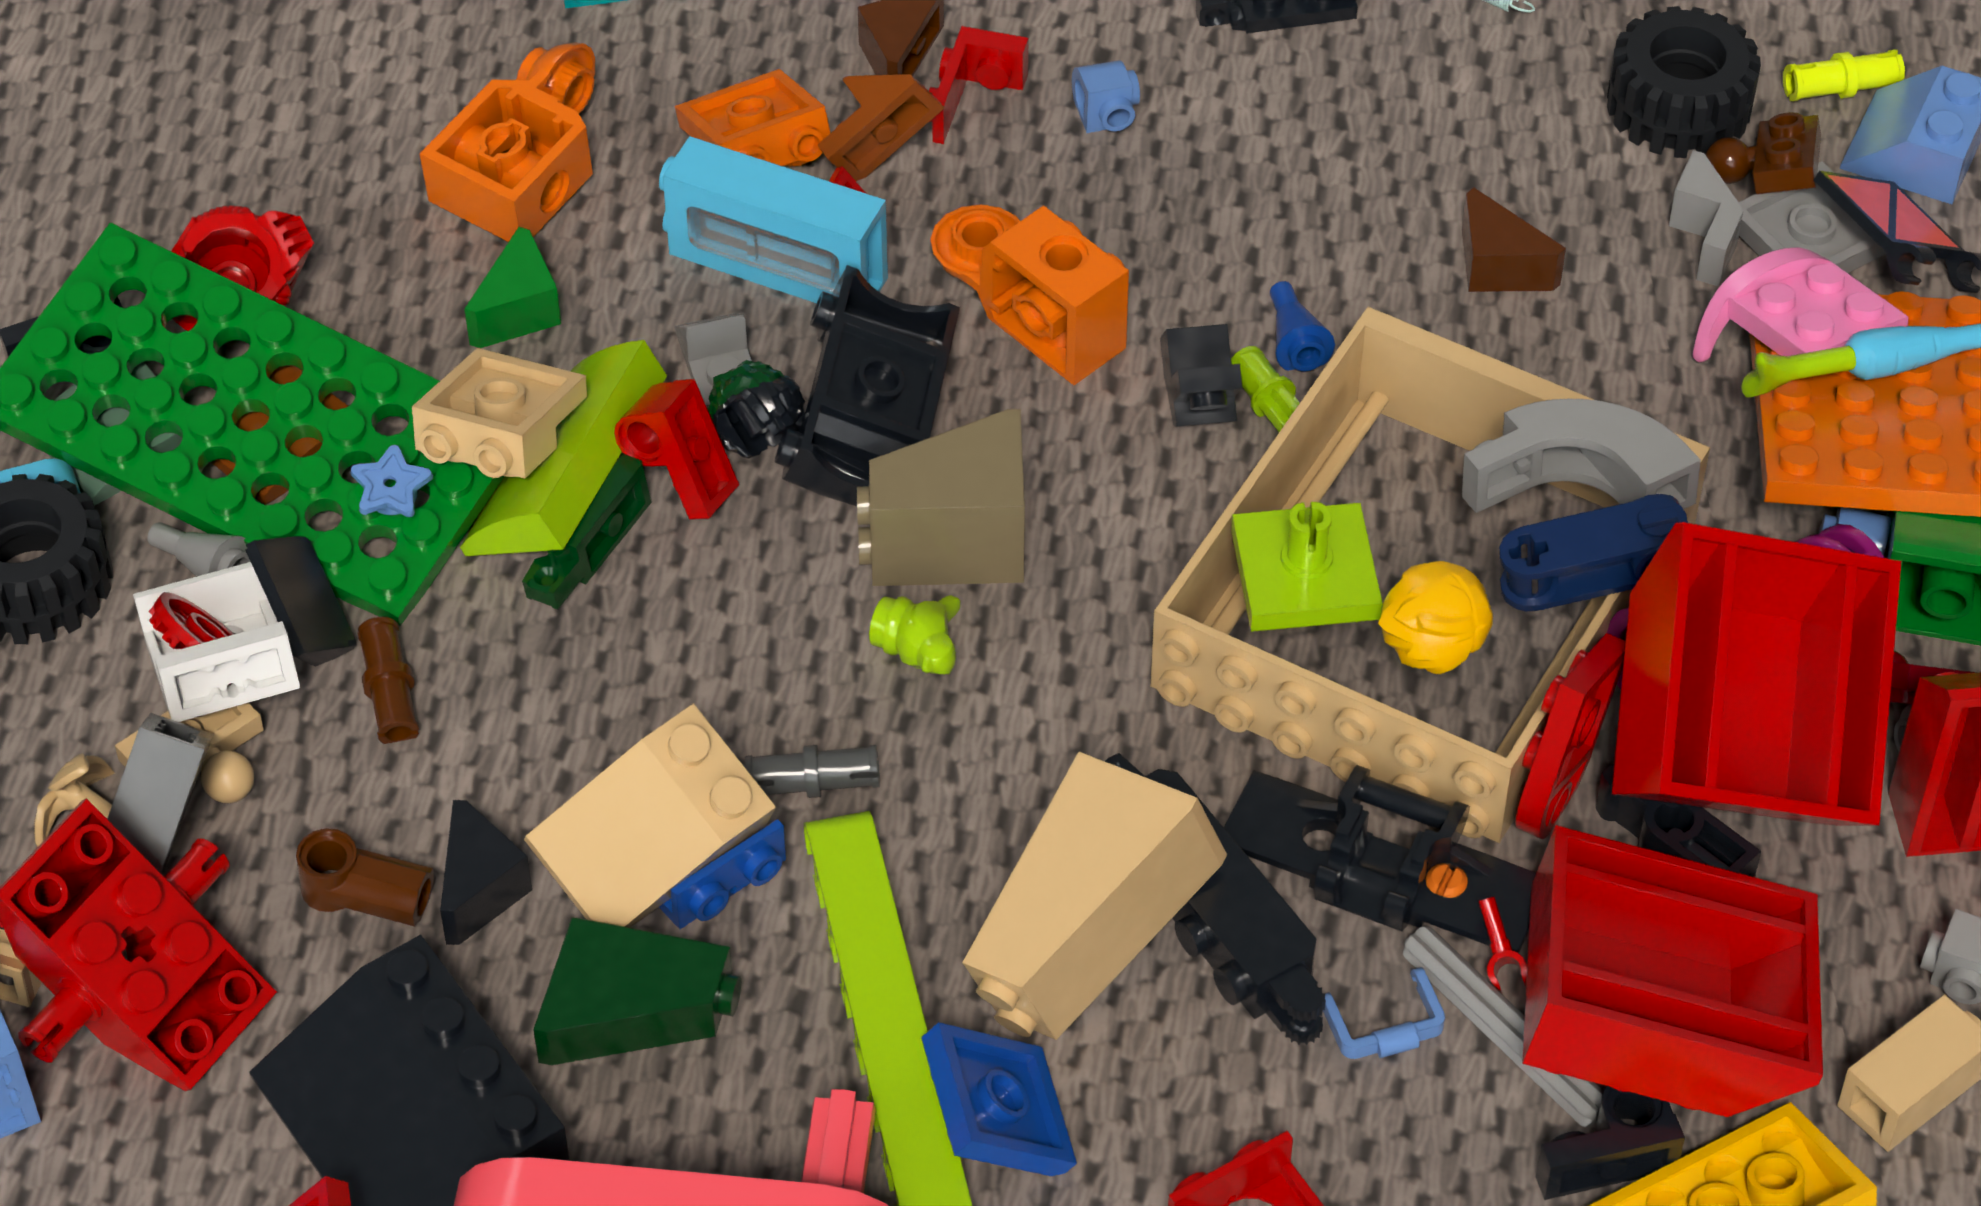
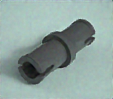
(815, 770)

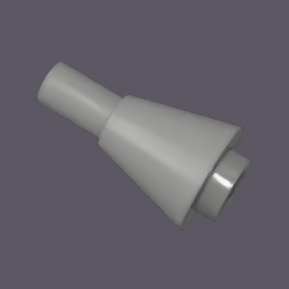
(199, 551)

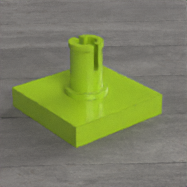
(1306, 566)

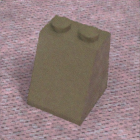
(947, 508)

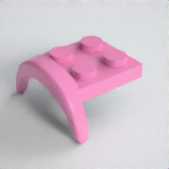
(1794, 305)

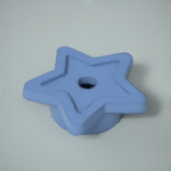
(394, 499)

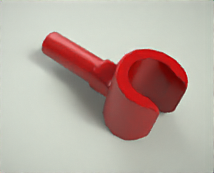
(1500, 944)

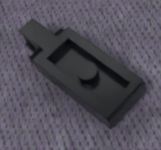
(1273, 14)

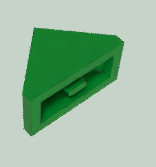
(514, 296)

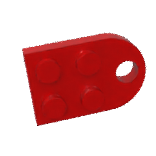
(1574, 723)

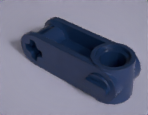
(1585, 552)

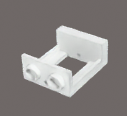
(253, 659)

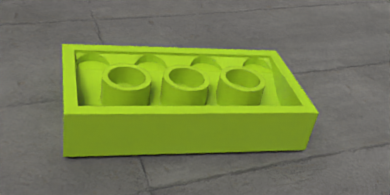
(552, 500)

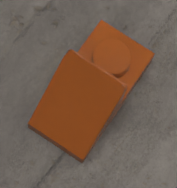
(888, 117)

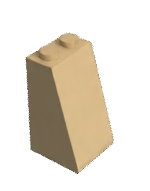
(1089, 894)

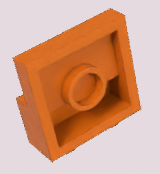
(760, 118)

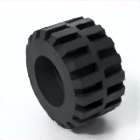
(1682, 80)
(65, 579)

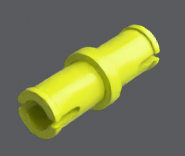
(1843, 75)

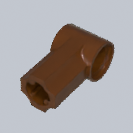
(361, 880)

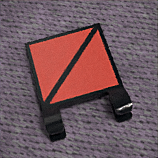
(1900, 228)

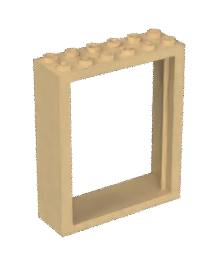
(1195, 661)

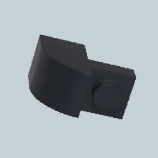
(1200, 375)

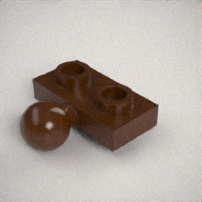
(1781, 161)

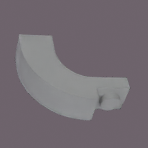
(1582, 444)

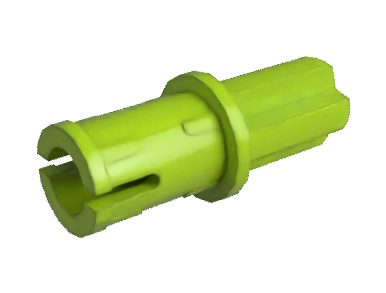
(1268, 391)

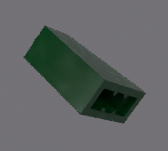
(631, 993)

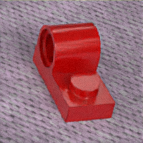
(676, 431)

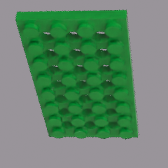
(209, 431)

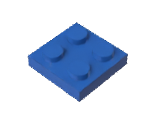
(998, 1100)

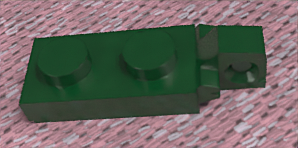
(606, 522)

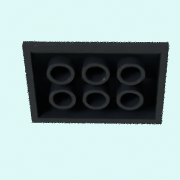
(404, 1086)

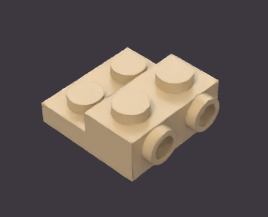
(496, 413)

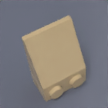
(651, 821)

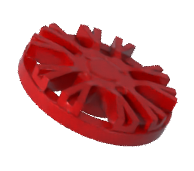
(184, 622)

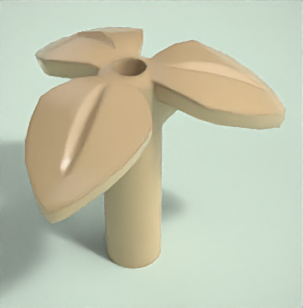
(69, 789)

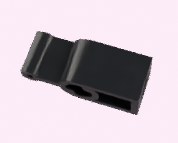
(1678, 829)

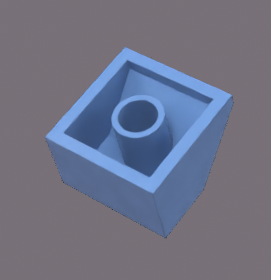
(1920, 133)

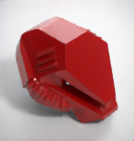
(247, 249)

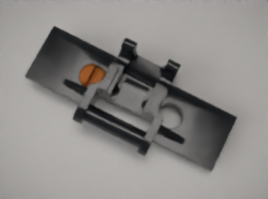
(1371, 876)

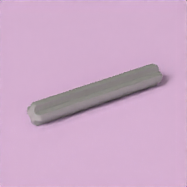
(1496, 1019)

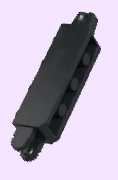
(1249, 935)

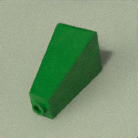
(1937, 574)

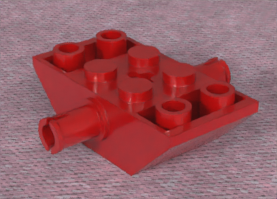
(182, 983)

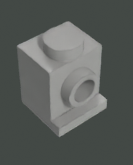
(1956, 958)

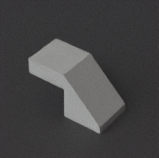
(1708, 209)

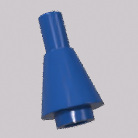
(1300, 337)

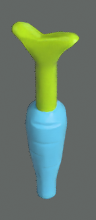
(1866, 355)

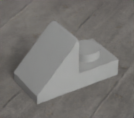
(713, 348)

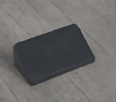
(301, 598)

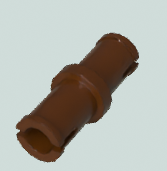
(387, 680)

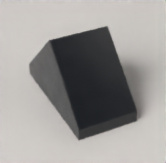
(481, 874)

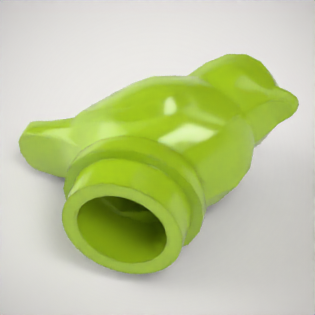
(916, 632)

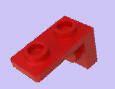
(981, 57)

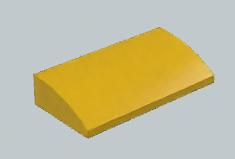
(1763, 1163)

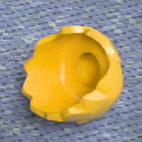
(1436, 616)

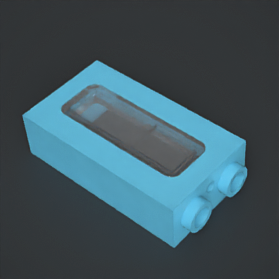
(770, 221)

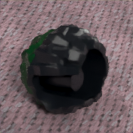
(754, 407)

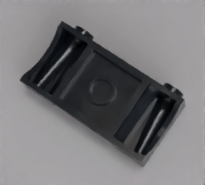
(870, 387)

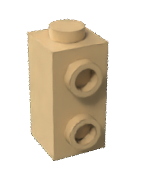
(1914, 1073)

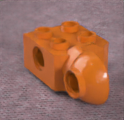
(517, 145)
(1040, 283)

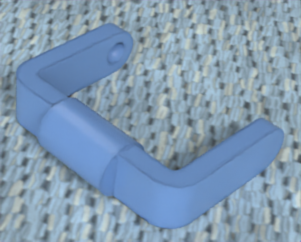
(1391, 1039)

